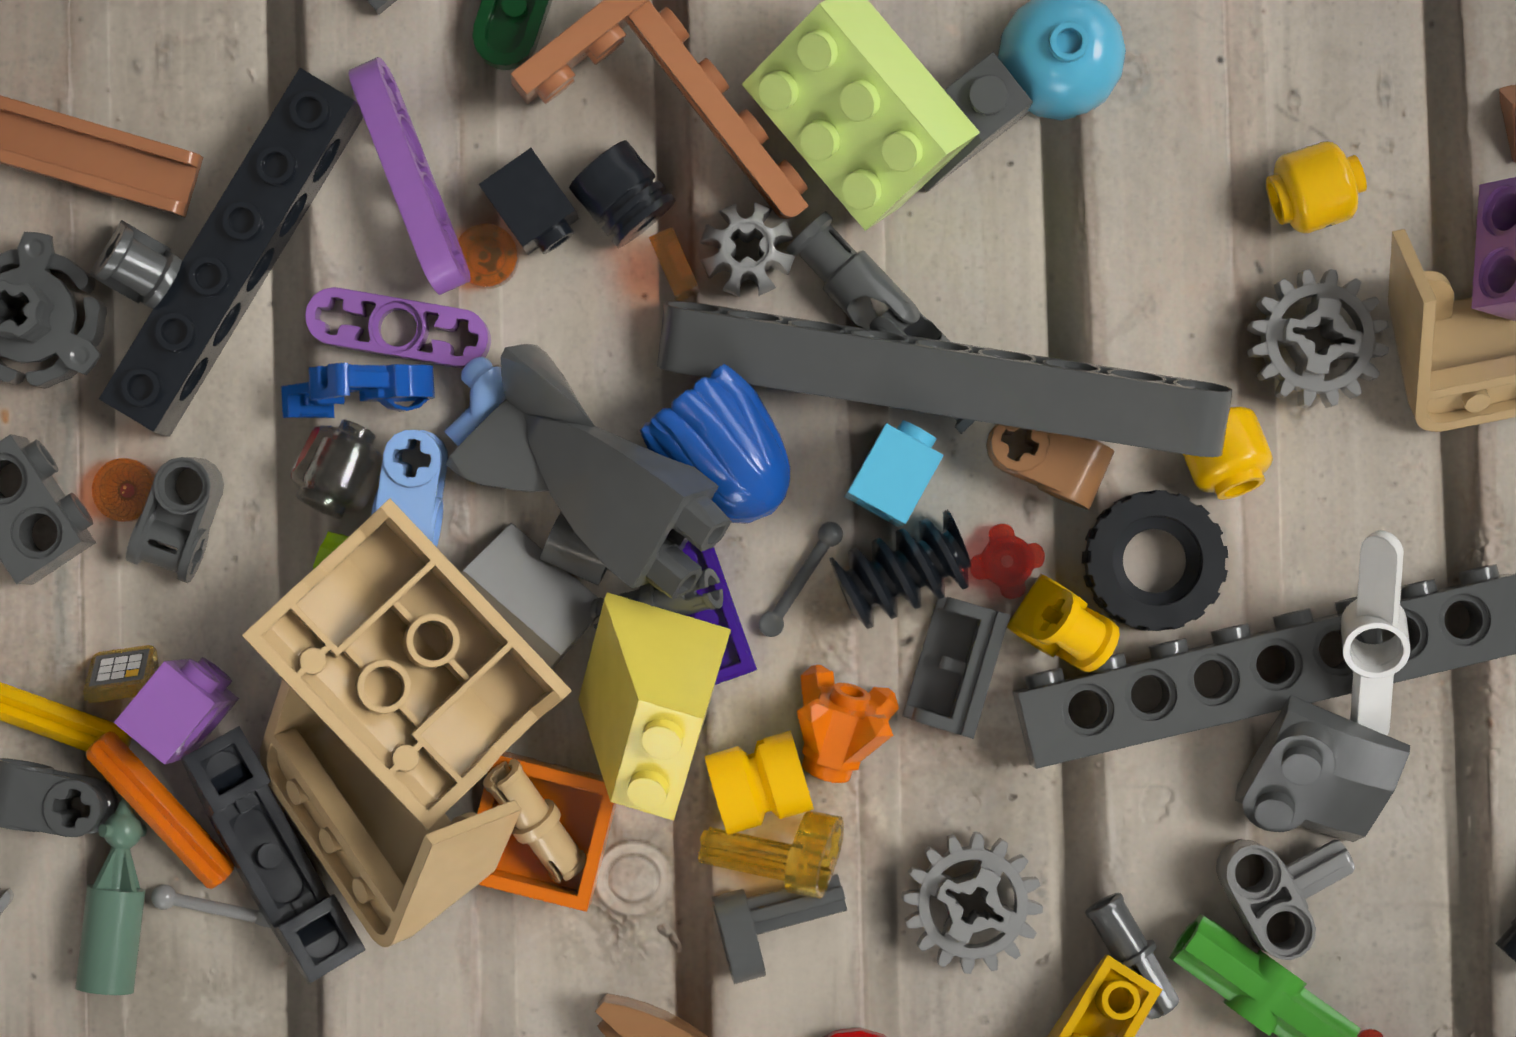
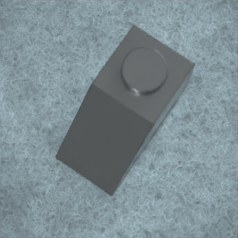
(990, 102)

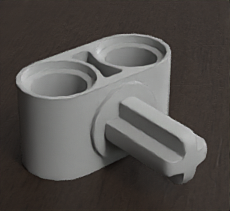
(1281, 890)

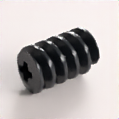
(903, 570)

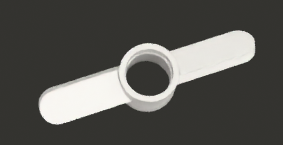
(1376, 608)

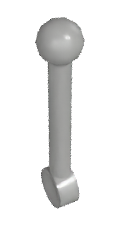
(166, 897)

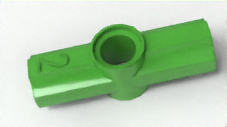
(1256, 984)

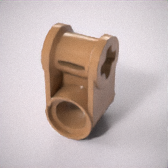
(1059, 464)

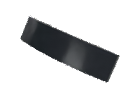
(270, 856)

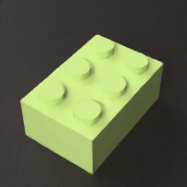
(860, 108)

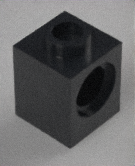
(531, 203)

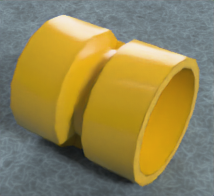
(758, 782)

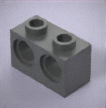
(35, 499)

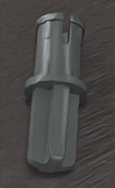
(1131, 948)

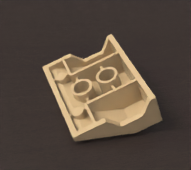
(407, 663)

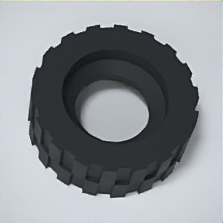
(1202, 550)

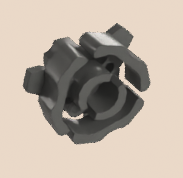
(50, 314)

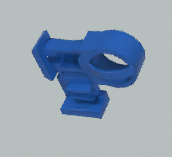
(374, 382)

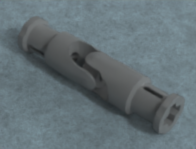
(854, 279)

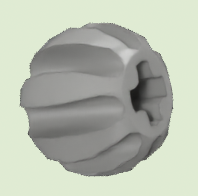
(746, 231)

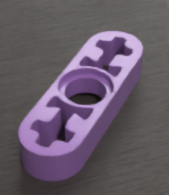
(349, 335)

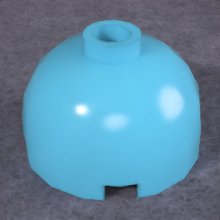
(1064, 55)

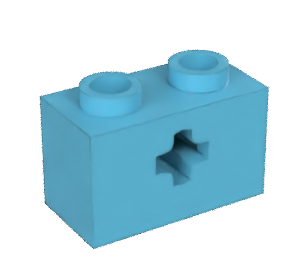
(895, 472)

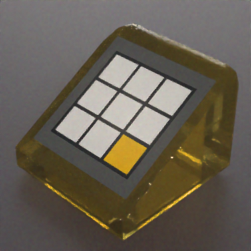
(119, 673)

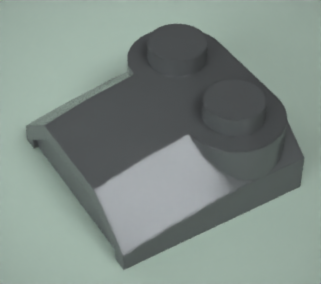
(1320, 774)

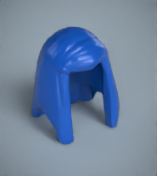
(729, 439)

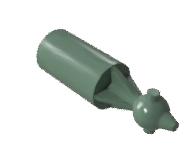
(113, 912)

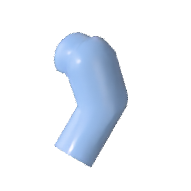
(485, 397)

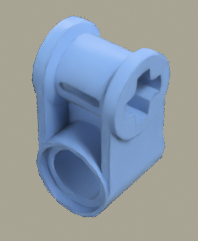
(416, 495)

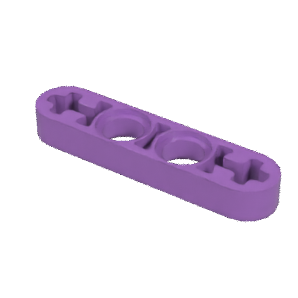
(409, 176)

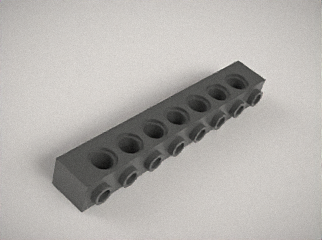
(1055, 739)

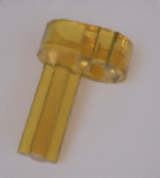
(803, 865)

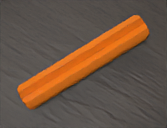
(160, 809)

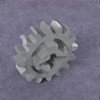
(1322, 311)
(960, 929)

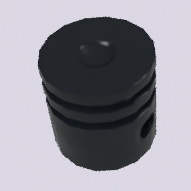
(621, 193)

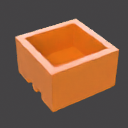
(584, 815)

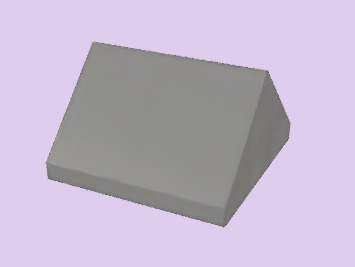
(533, 596)

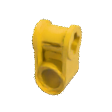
(1064, 626)

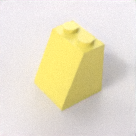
(648, 699)

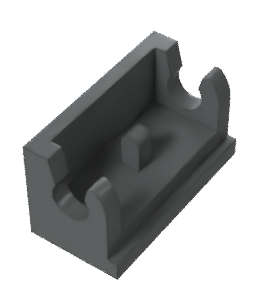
(956, 666)

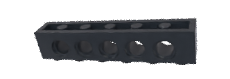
(233, 253)

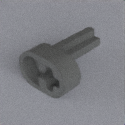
(744, 918)

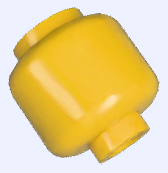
(1315, 187)
(1242, 462)

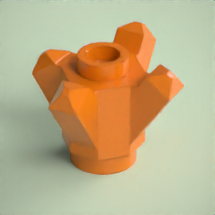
(841, 724)

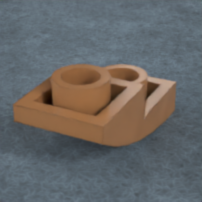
(636, 1018)

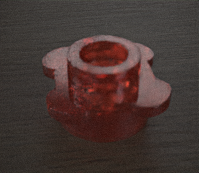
(1024, 555)

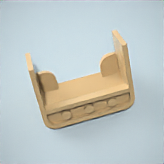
(1451, 357)
(365, 838)

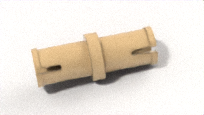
(538, 821)

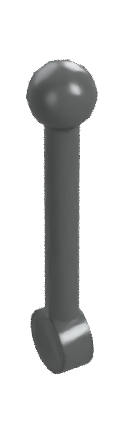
(772, 622)

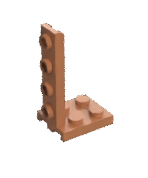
(700, 83)
(97, 157)

